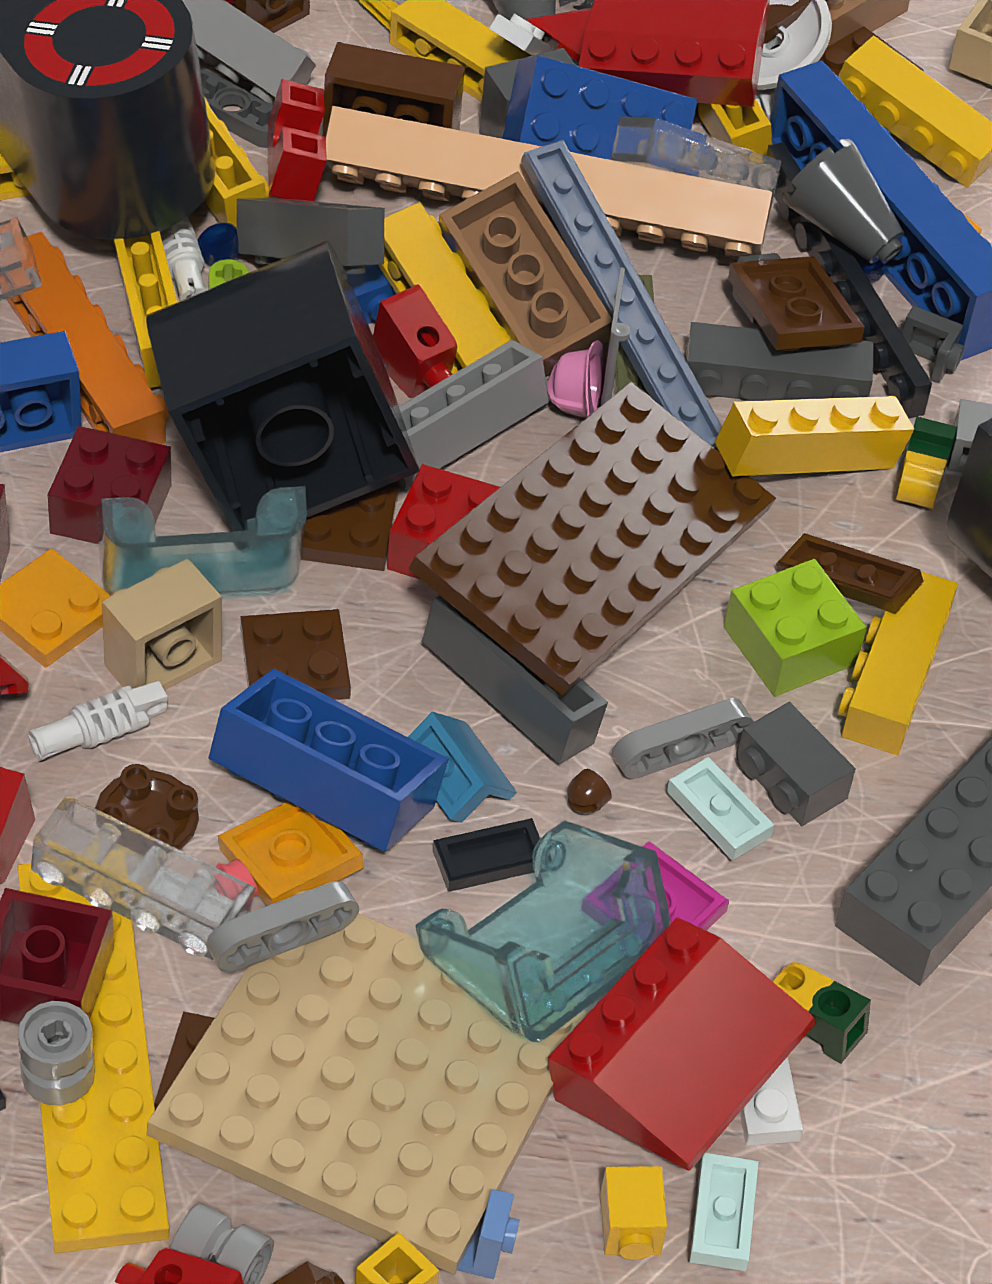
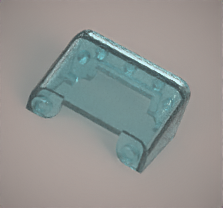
(233, 562)
(561, 937)

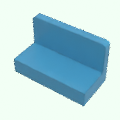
(470, 767)

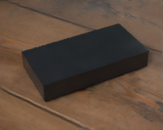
(486, 854)

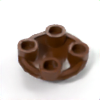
(152, 804)

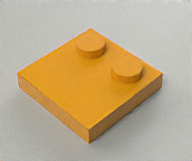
(50, 607)
(290, 851)

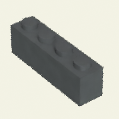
(287, 226)
(748, 367)
(553, 722)

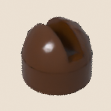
(588, 792)

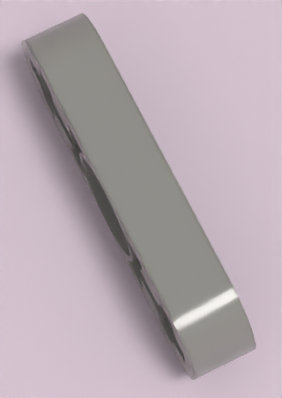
(681, 738)
(282, 926)

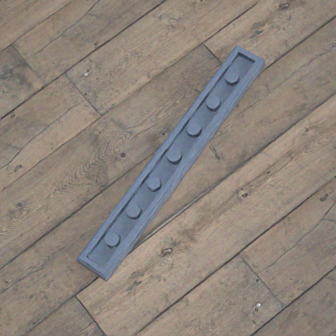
(600, 258)

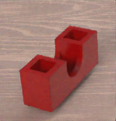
(294, 146)

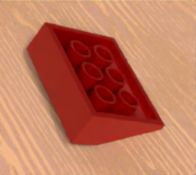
(680, 46)
(678, 1045)

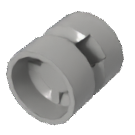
(56, 1053)
(211, 1237)

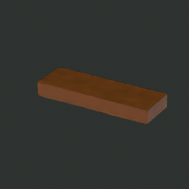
(857, 573)

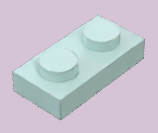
(720, 808)
(724, 1212)

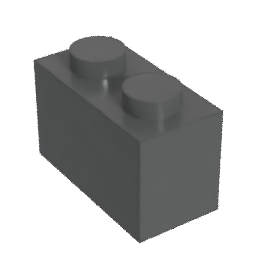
(795, 764)

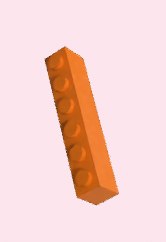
(111, 387)

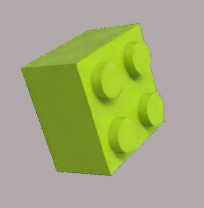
(794, 627)

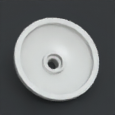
(799, 43)

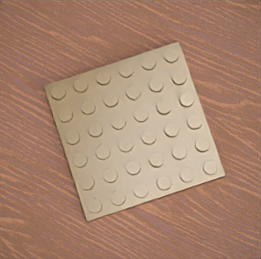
(363, 1090)

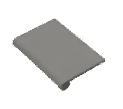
(619, 332)

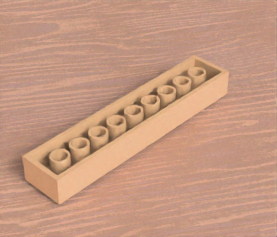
(465, 163)

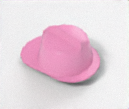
(578, 381)

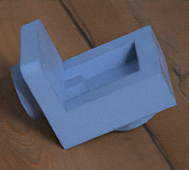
(495, 1235)

